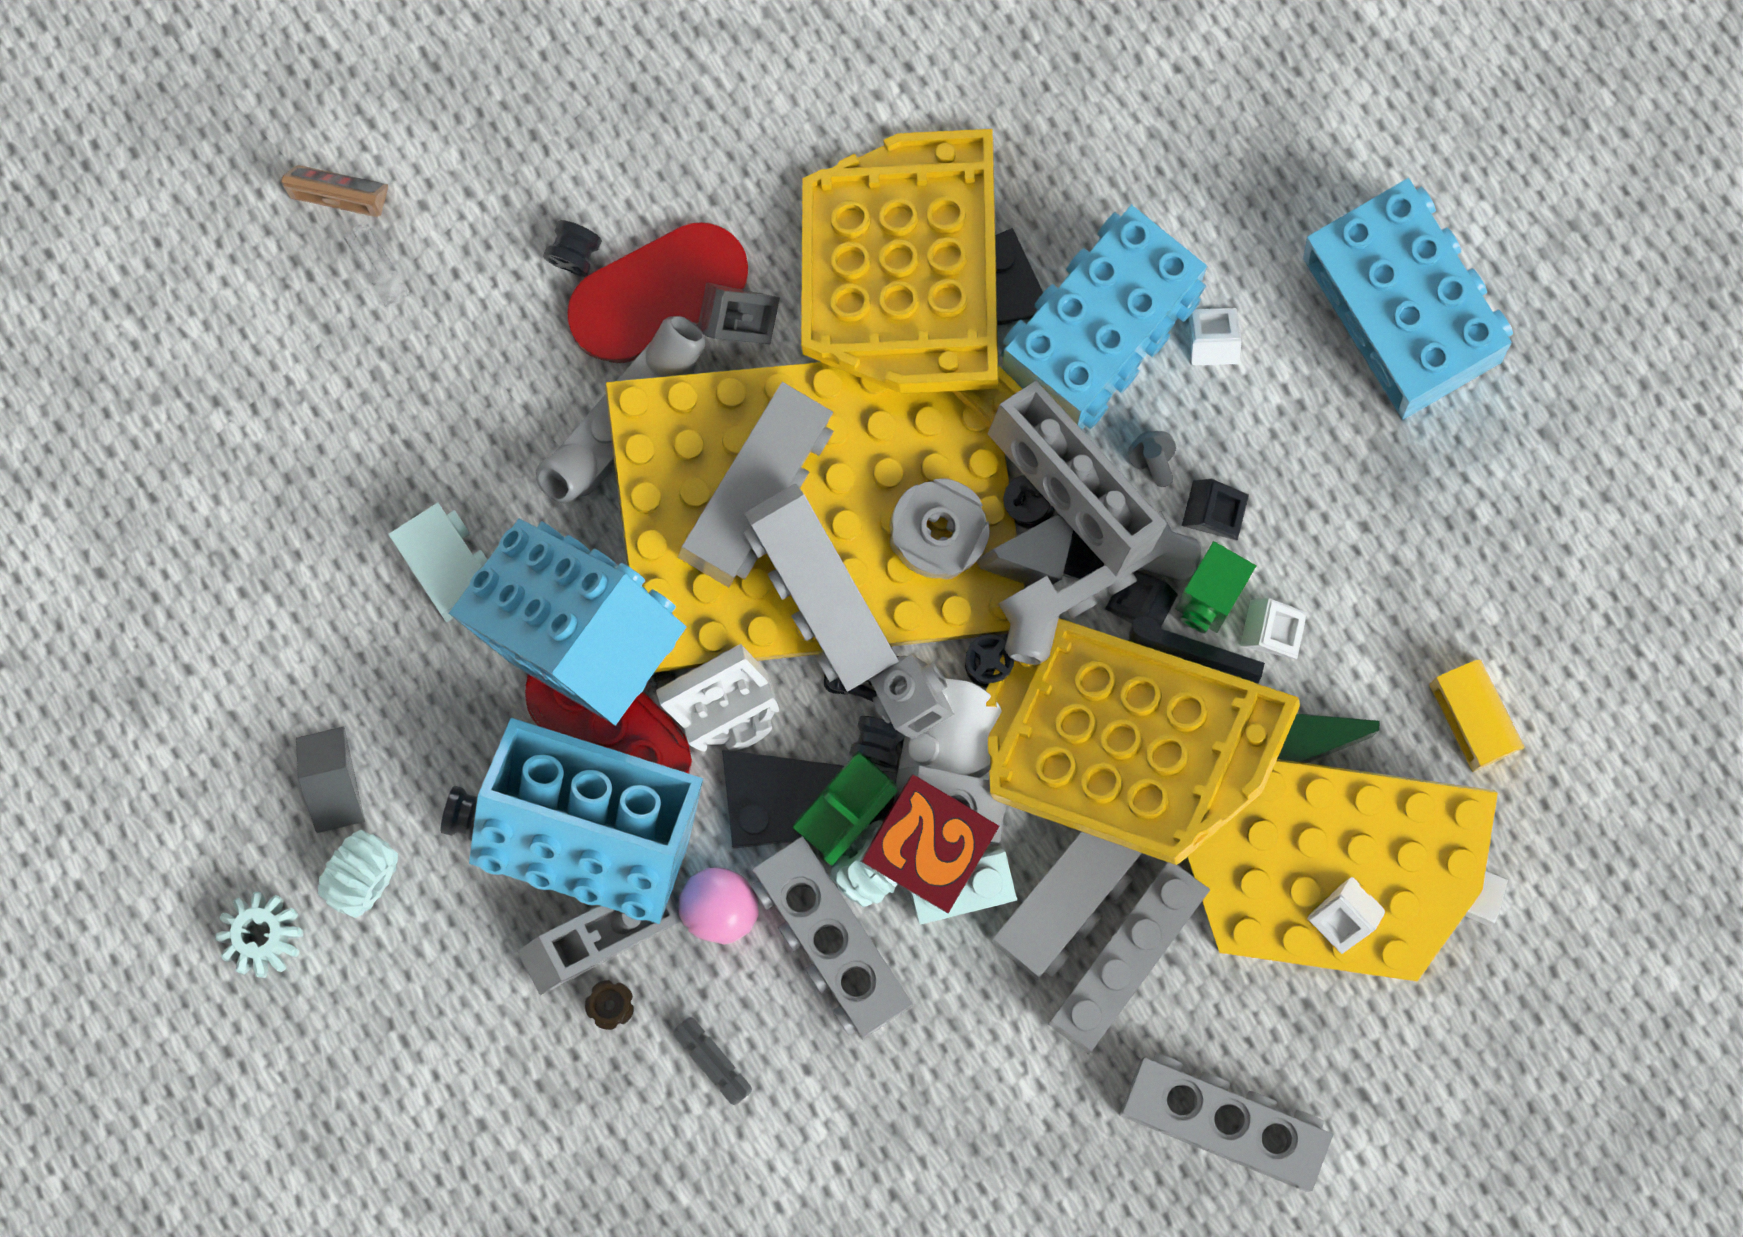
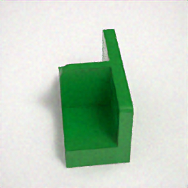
(845, 807)

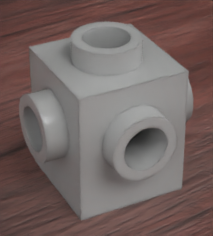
(911, 696)

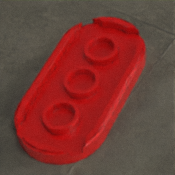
(625, 302)
(640, 732)

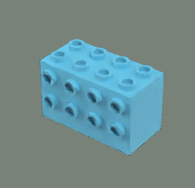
(1407, 297)
(1105, 316)
(570, 618)
(584, 820)

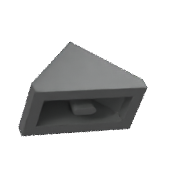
(737, 314)
(1032, 554)
(328, 780)

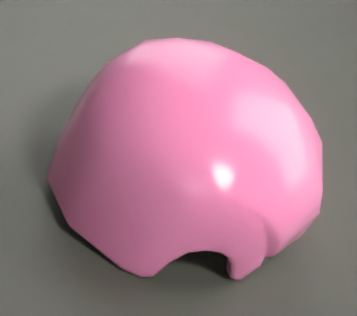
(718, 905)

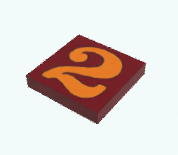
(929, 843)

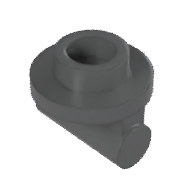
(1154, 451)

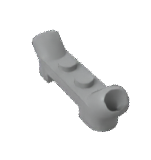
(588, 452)
(1037, 607)

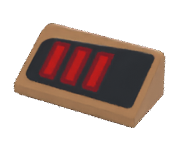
(335, 190)

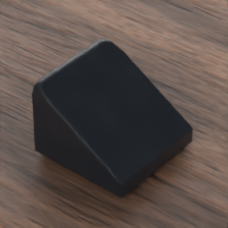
(1215, 508)
(1145, 598)

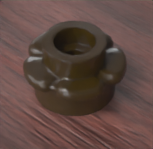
(606, 991)

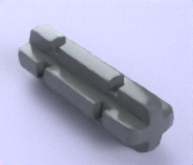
(712, 1061)

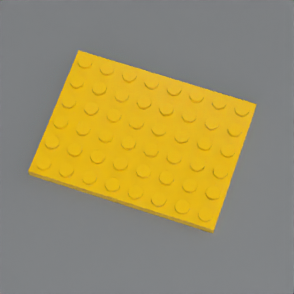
(682, 435)

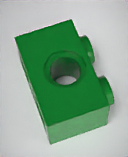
(1214, 589)

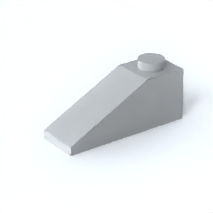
(586, 943)

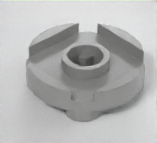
(965, 519)

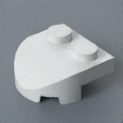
(722, 701)
(959, 741)

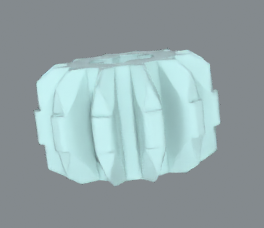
(357, 873)
(856, 879)
(254, 953)

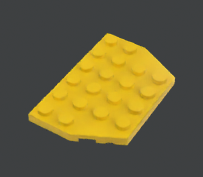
(904, 263)
(1132, 742)
(1314, 827)

